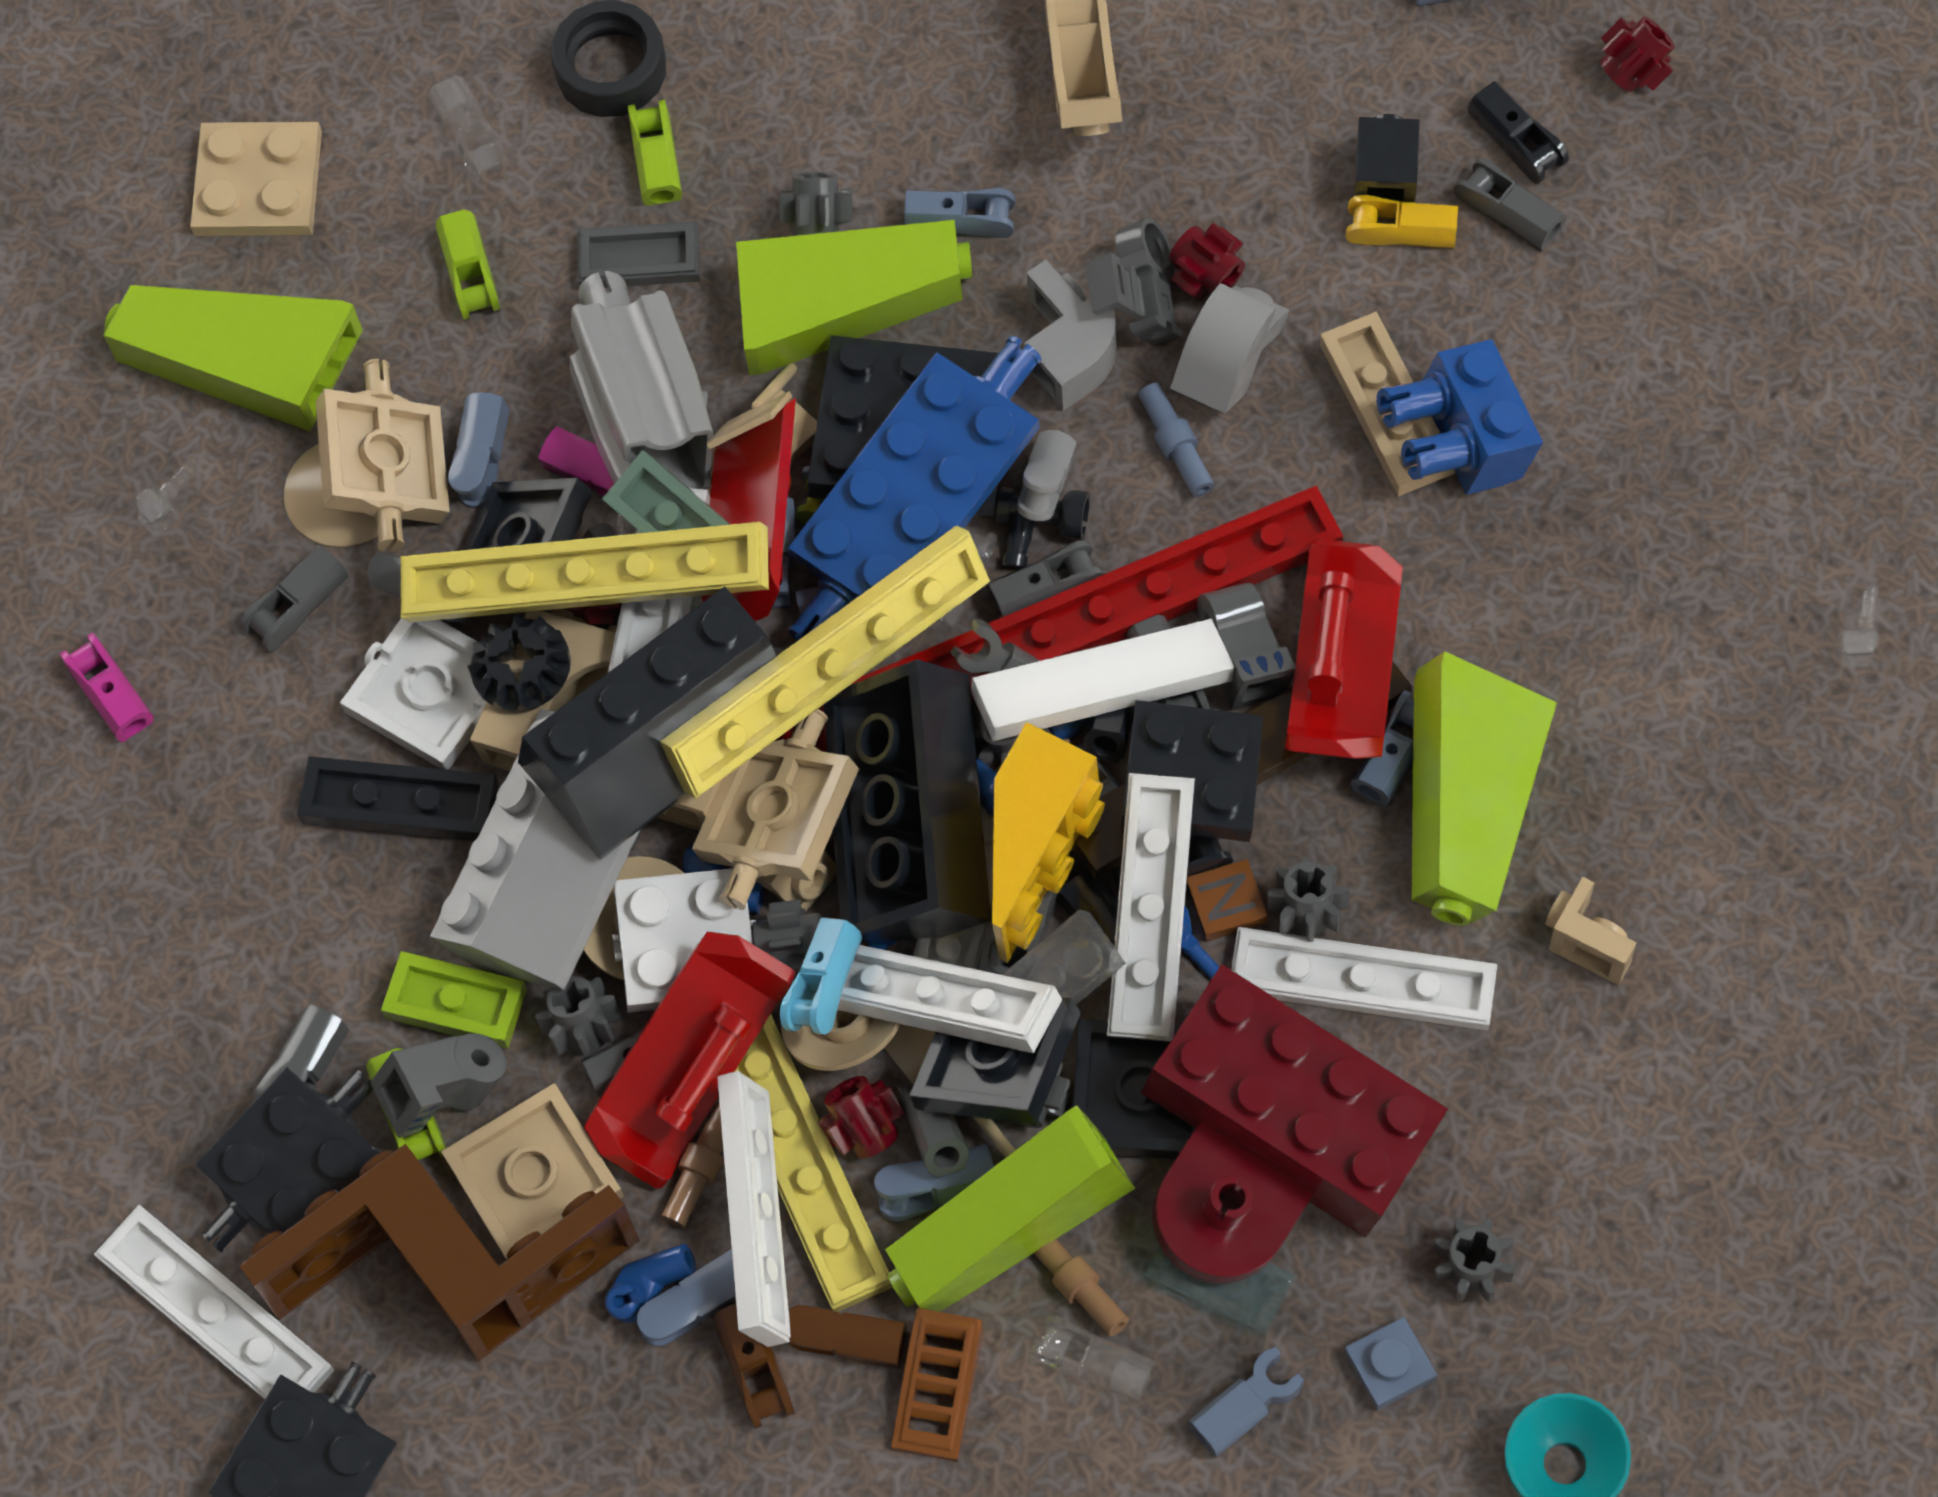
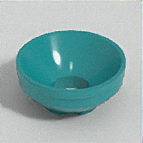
(1571, 1422)

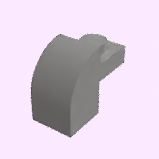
(1076, 345)
(1227, 345)

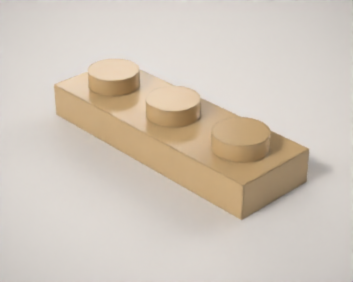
(1363, 364)

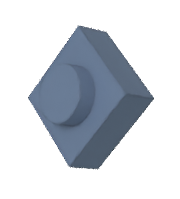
(1390, 1363)

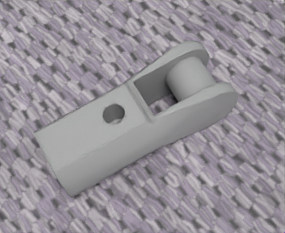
(1046, 474)

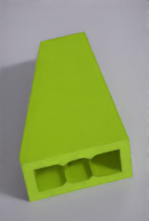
(843, 285)
(237, 346)
(1471, 783)
(1008, 1213)

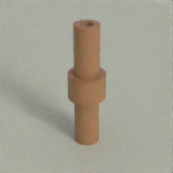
(698, 1166)
(1079, 1284)

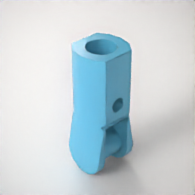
(821, 976)

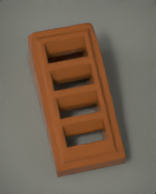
(951, 1327)

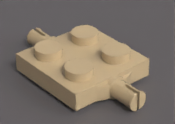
(382, 456)
(776, 811)

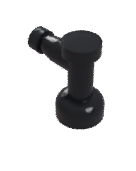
(1067, 514)

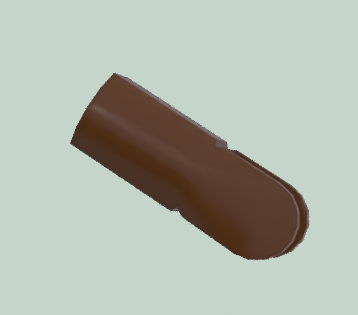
(847, 1335)
(750, 1359)

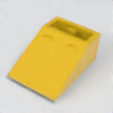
(1041, 805)

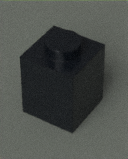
(1387, 157)

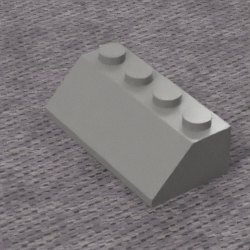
(527, 888)

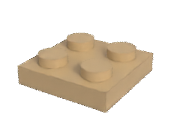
(256, 178)
(528, 1167)

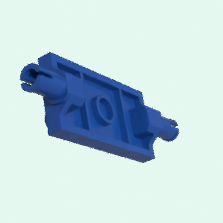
(916, 477)

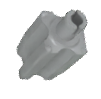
(639, 382)

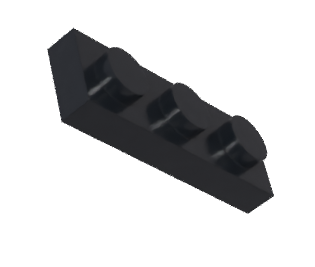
(396, 798)

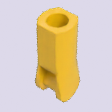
(1415, 223)

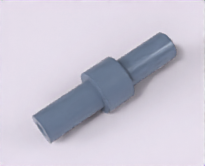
(1176, 439)

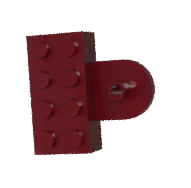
(1278, 1125)

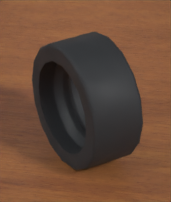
(599, 19)

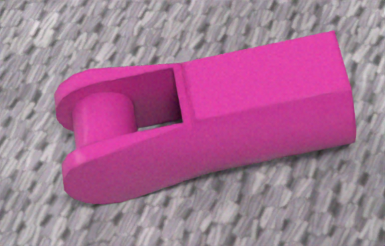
(575, 458)
(109, 690)

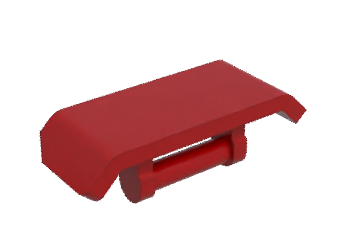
(753, 486)
(1344, 650)
(689, 1041)

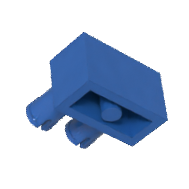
(1478, 414)

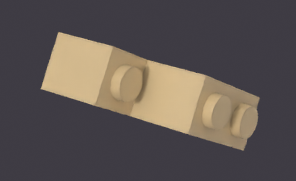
(1083, 65)

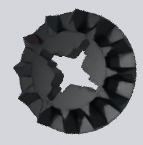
(540, 676)

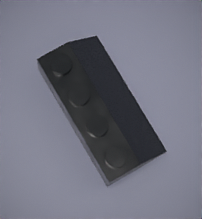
(603, 748)
(913, 815)

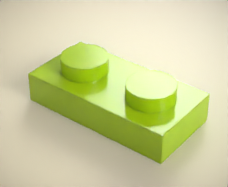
(453, 998)

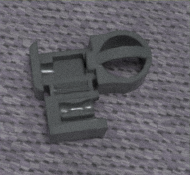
(1137, 281)

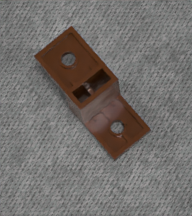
(404, 1206)

